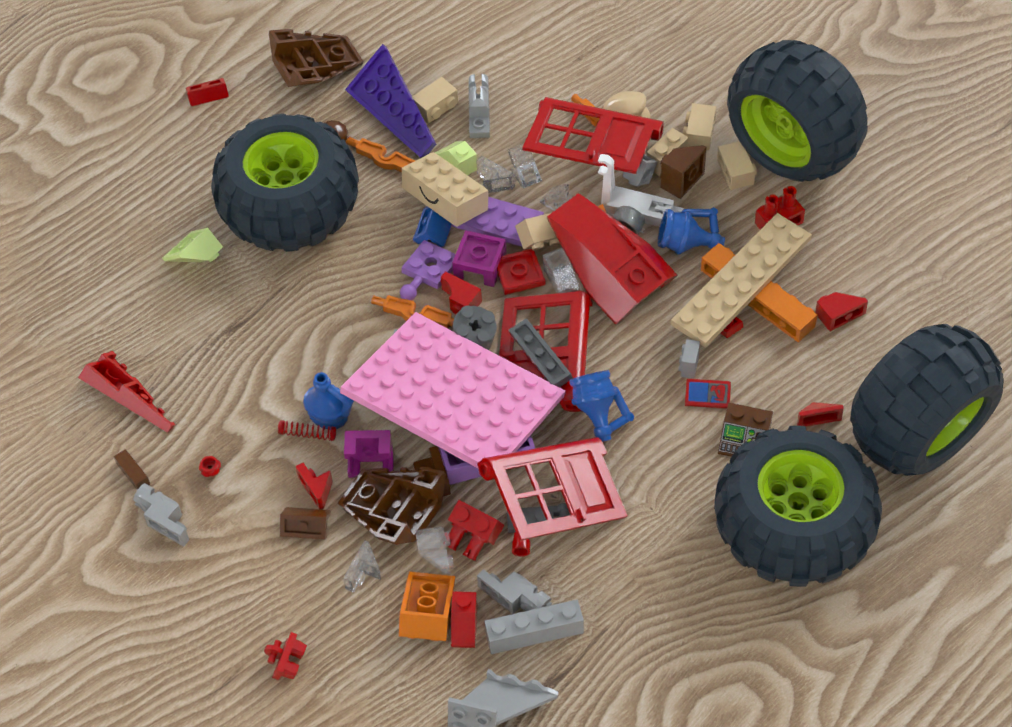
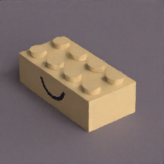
(445, 189)

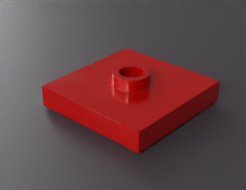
(520, 272)

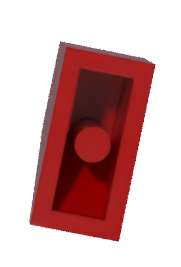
(839, 309)
(463, 619)

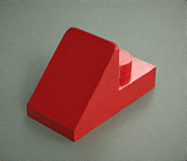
(317, 487)

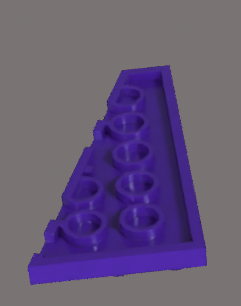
(386, 97)

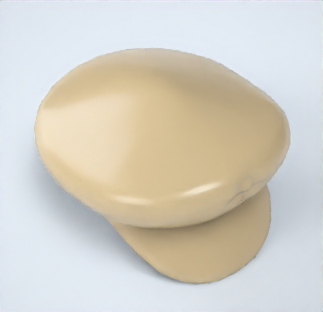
(629, 103)

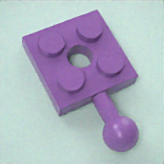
(417, 268)

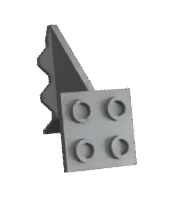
(497, 701)

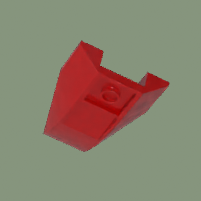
(608, 257)

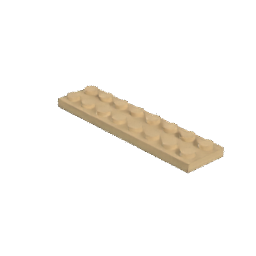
(740, 280)

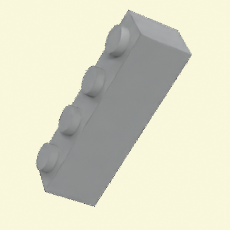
(534, 626)

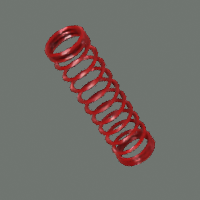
(281, 426)

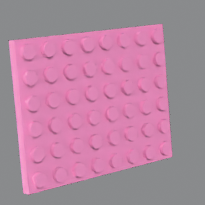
(452, 391)

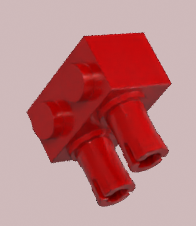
(785, 205)
(480, 525)

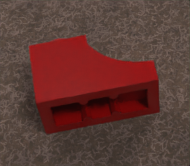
(460, 292)

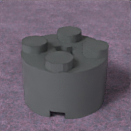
(475, 325)

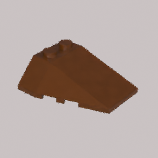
(311, 58)
(395, 501)

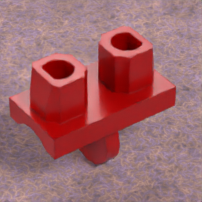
(291, 647)

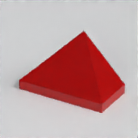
(820, 413)

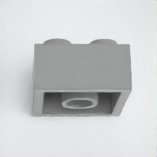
(689, 358)

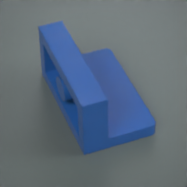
(432, 227)

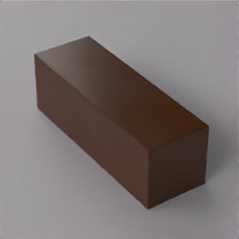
(131, 469)

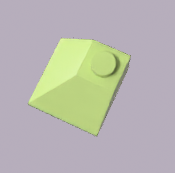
(460, 156)
(195, 247)

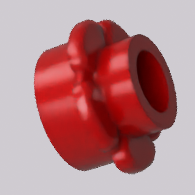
(209, 461)

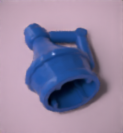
(681, 232)
(594, 396)
(326, 403)

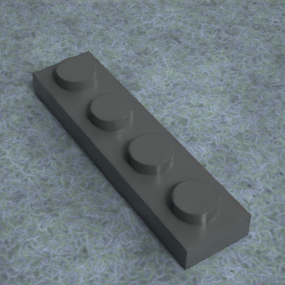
(540, 353)

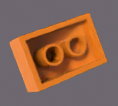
(426, 606)

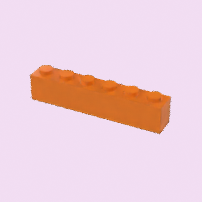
(771, 302)

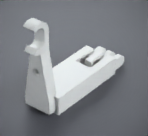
(648, 205)

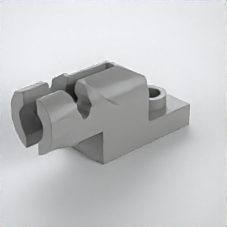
(479, 108)
(161, 513)
(513, 592)

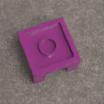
(479, 255)
(368, 447)

